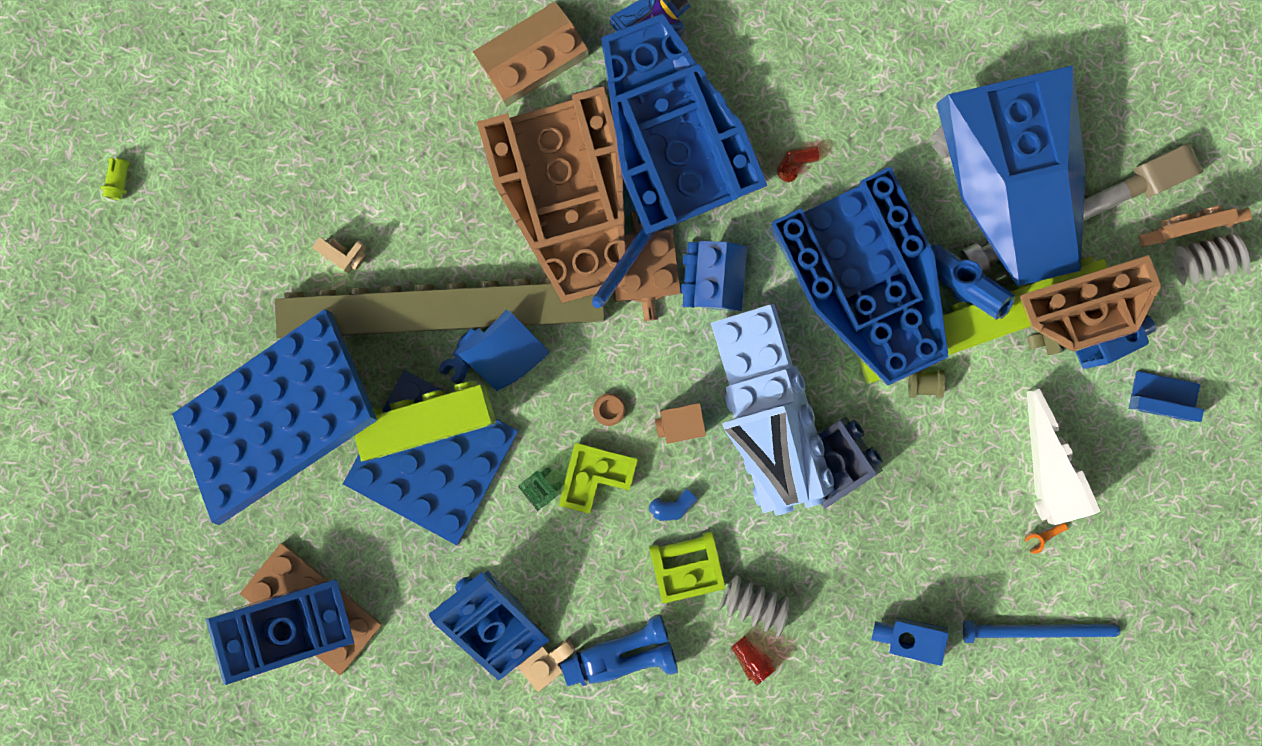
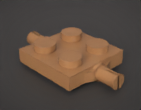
(1201, 221)
(652, 273)

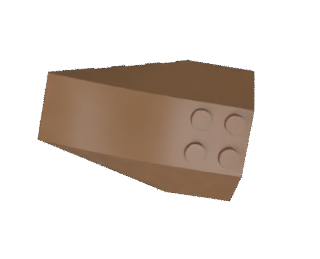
(563, 188)

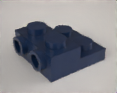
(848, 458)

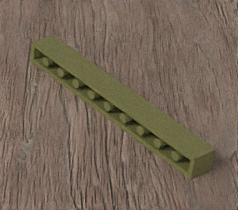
(434, 309)

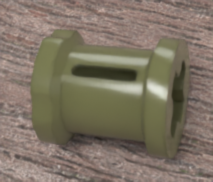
(926, 384)

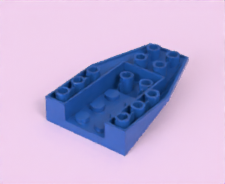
(1022, 169)
(870, 275)

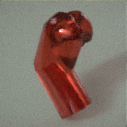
(794, 160)

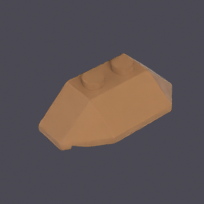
(1094, 305)

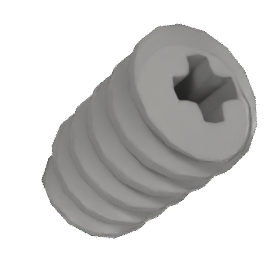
(1210, 256)
(756, 605)

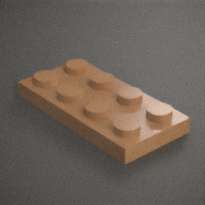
(288, 572)

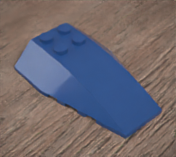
(673, 129)

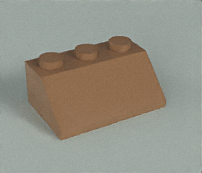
(531, 53)

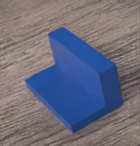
(1165, 397)

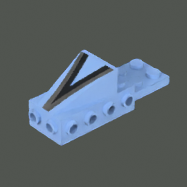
(771, 413)

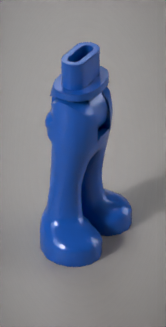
(604, 660)

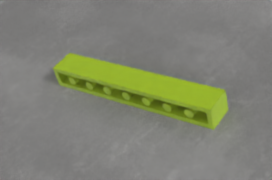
(972, 326)

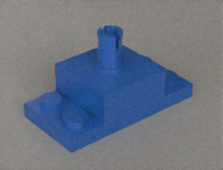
(489, 624)
(279, 631)

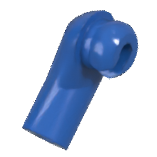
(672, 510)

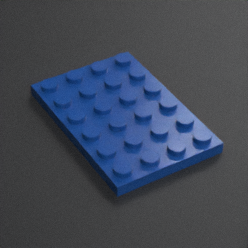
(273, 417)

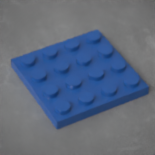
(438, 481)

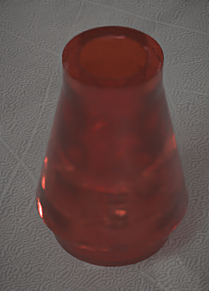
(753, 661)

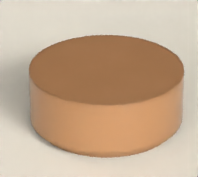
(609, 409)

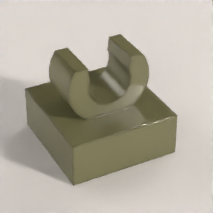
(1041, 340)

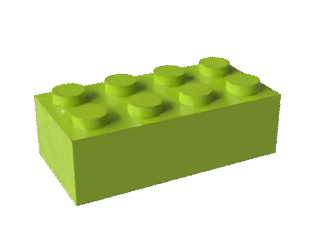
(425, 422)

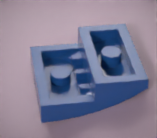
(503, 351)

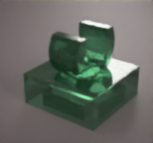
(538, 490)

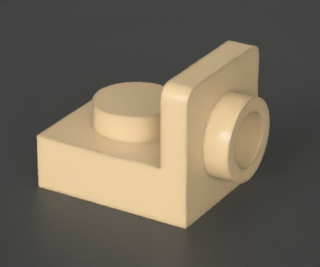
(335, 253)

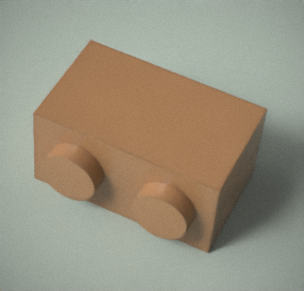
(680, 423)

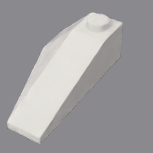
(1059, 487)

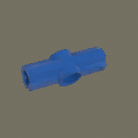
(979, 291)

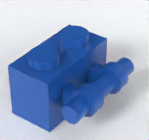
(714, 275)

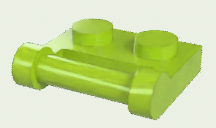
(689, 578)

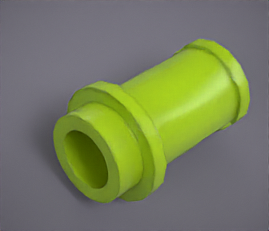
(115, 179)

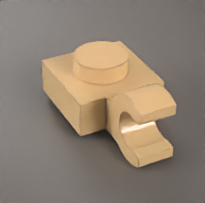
(544, 665)

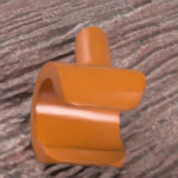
(1045, 536)

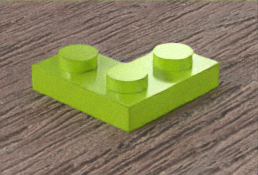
(594, 466)

